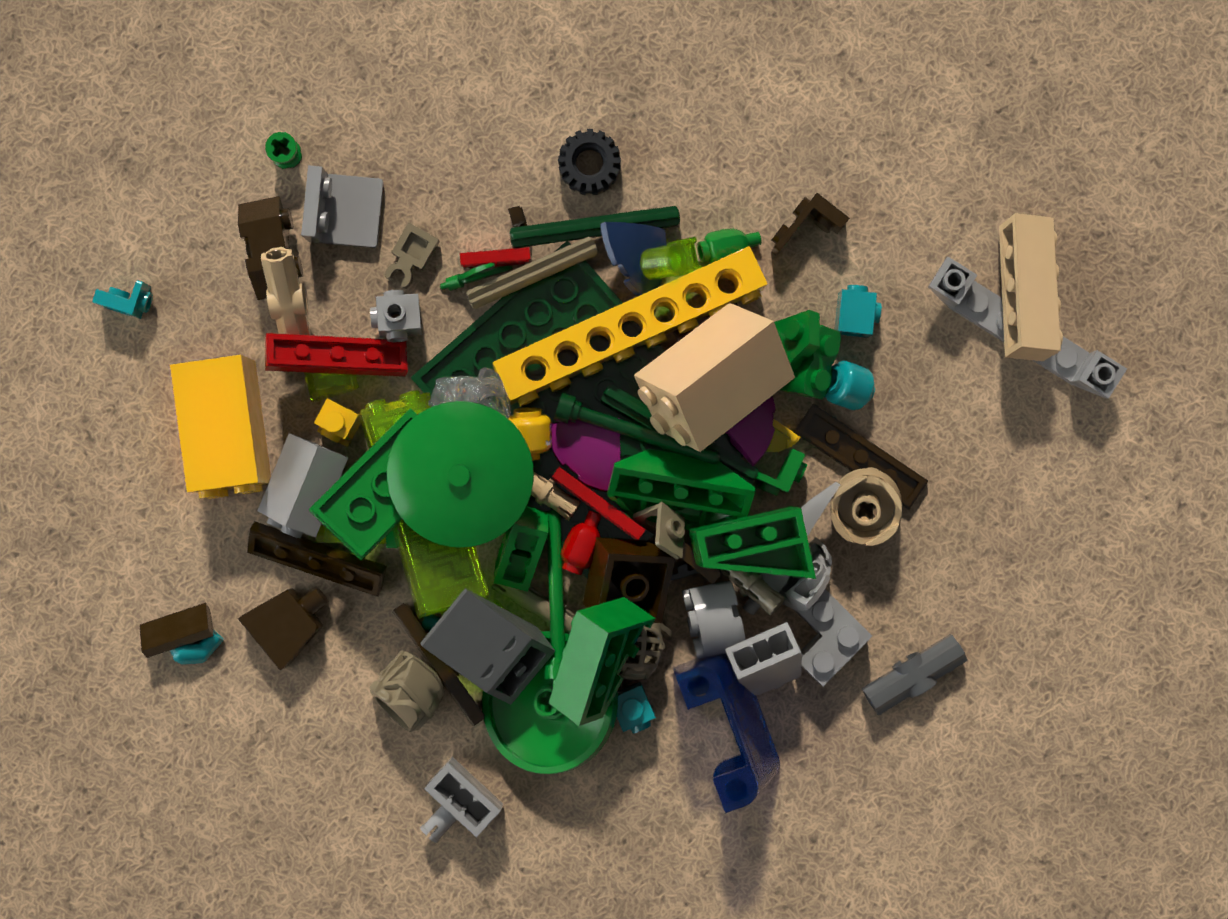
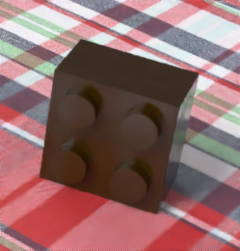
(630, 571)

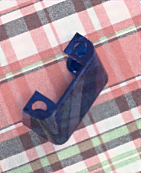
(746, 774)

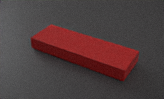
(598, 503)

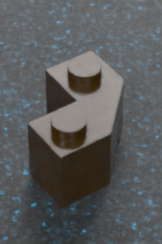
(264, 226)

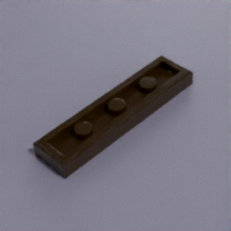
(857, 452)
(316, 559)
(445, 672)

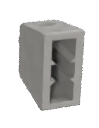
(766, 660)

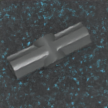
(915, 674)

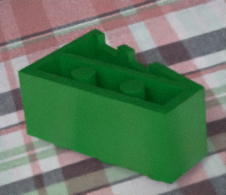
(756, 543)
(594, 657)

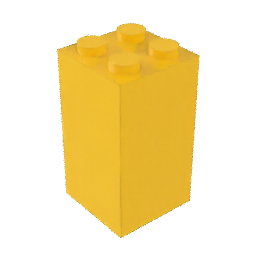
(221, 426)

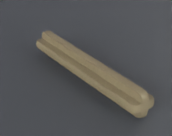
(532, 272)

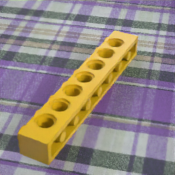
(738, 267)

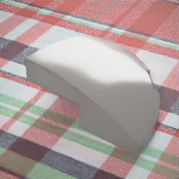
(804, 592)

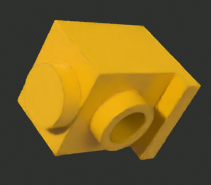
(337, 422)

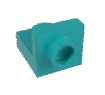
(119, 300)

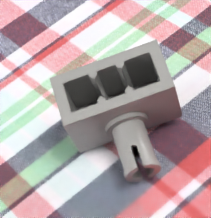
(461, 800)

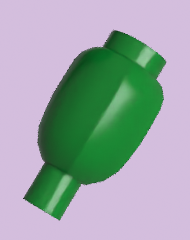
(724, 243)

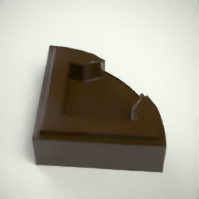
(517, 216)

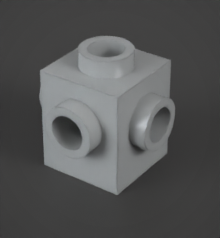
(396, 303)

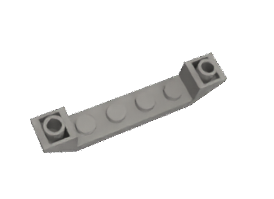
(979, 305)

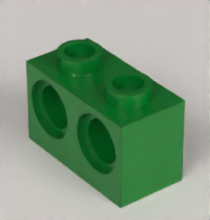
(521, 549)

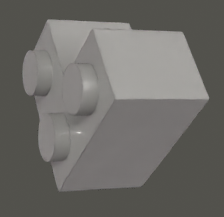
(837, 638)

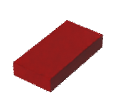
(501, 257)

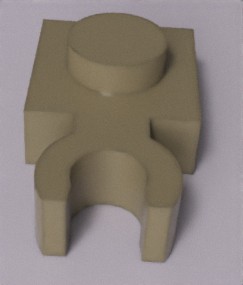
(413, 250)

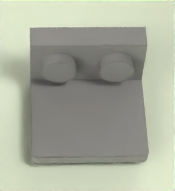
(342, 209)

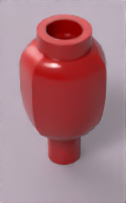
(580, 544)

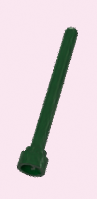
(571, 410)

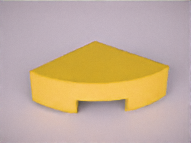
(782, 438)

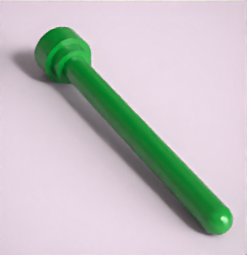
(555, 594)

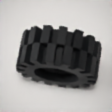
(589, 141)

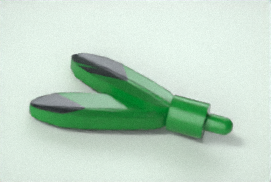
(475, 274)

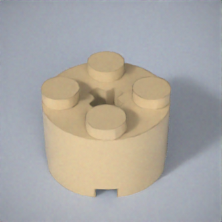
(865, 526)

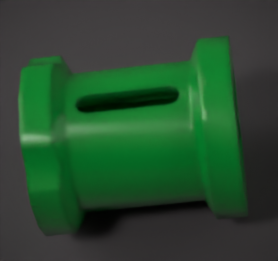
(286, 140)

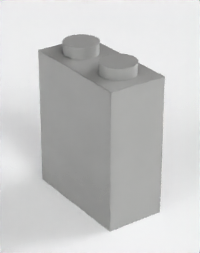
(298, 481)

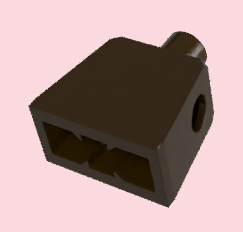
(285, 624)

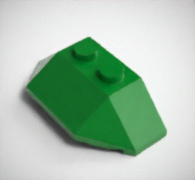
(689, 486)

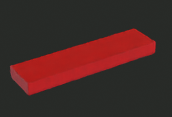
(335, 355)

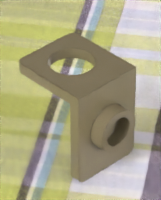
(668, 529)

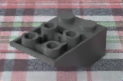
(489, 646)

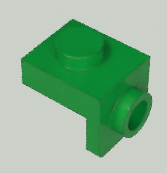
(791, 470)

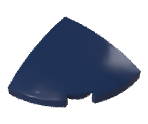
(624, 247)

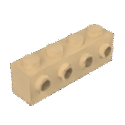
(1030, 287)

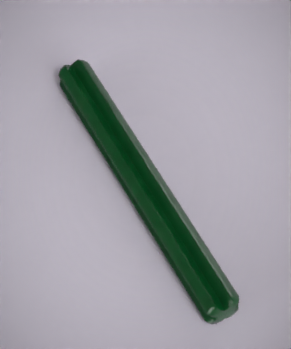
(589, 227)
(640, 413)

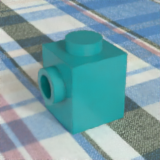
(857, 311)
(634, 709)

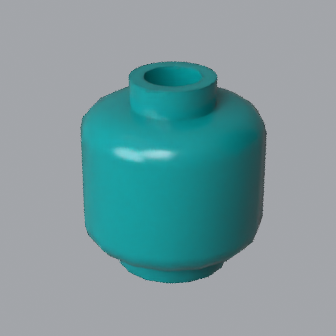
(850, 385)

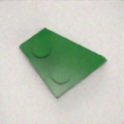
(799, 336)

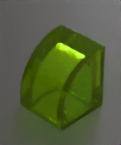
(329, 385)

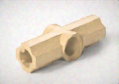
(284, 293)

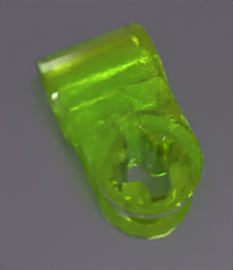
(670, 260)

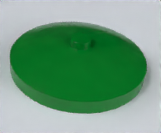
(460, 474)
(539, 735)

